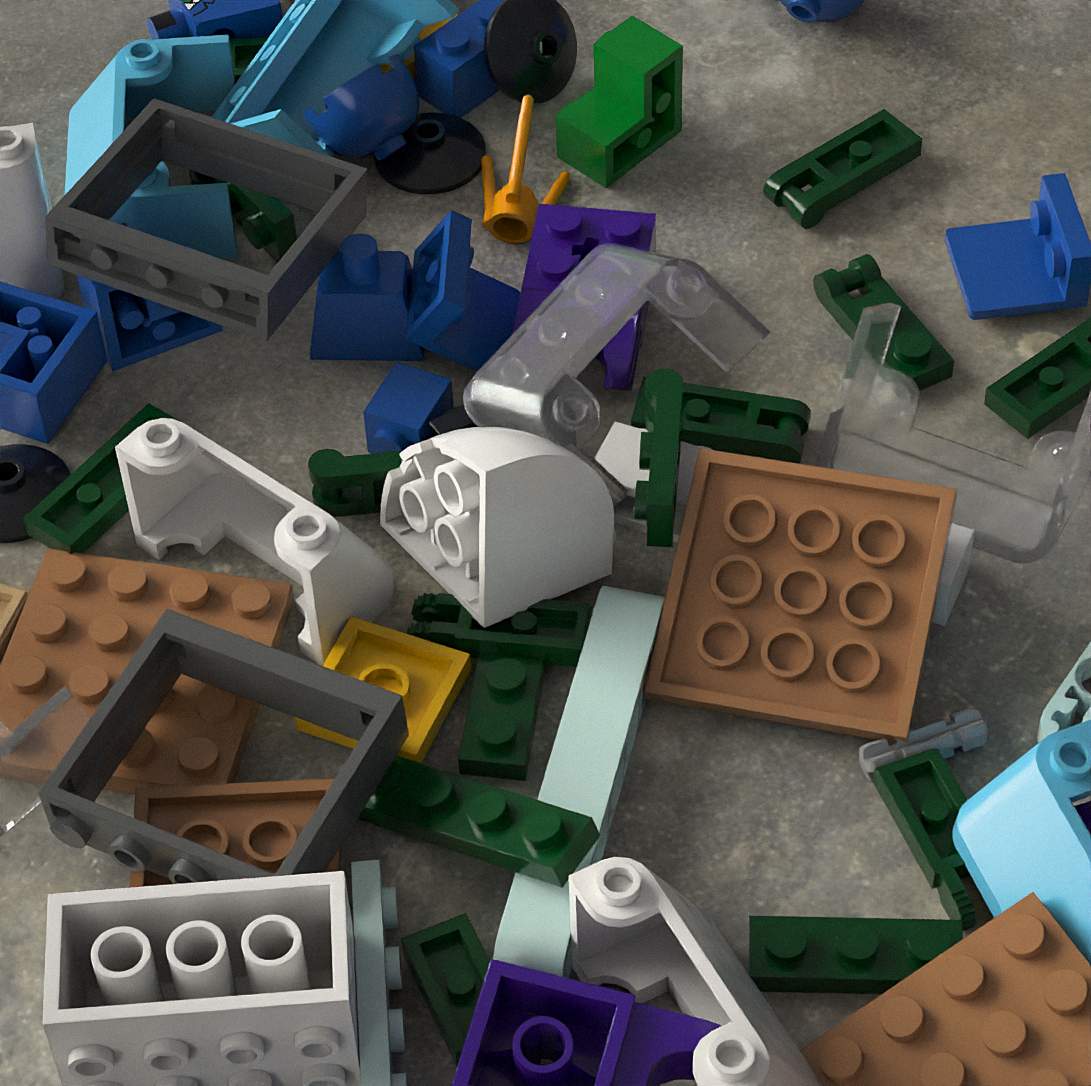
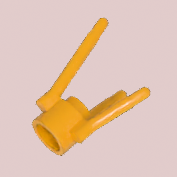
(513, 209)

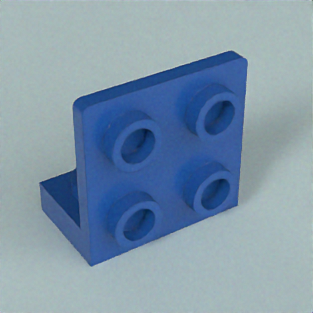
(1025, 262)
(453, 305)

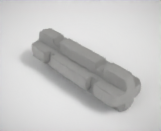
(965, 731)

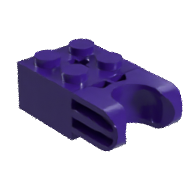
(559, 244)
(583, 1028)

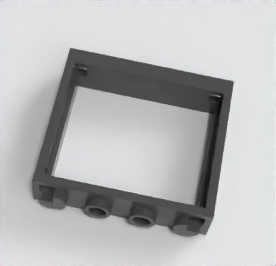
(185, 279)
(250, 671)

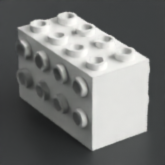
(204, 984)

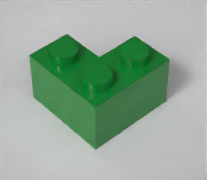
(630, 106)

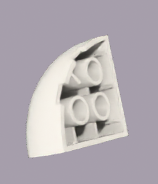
(500, 518)

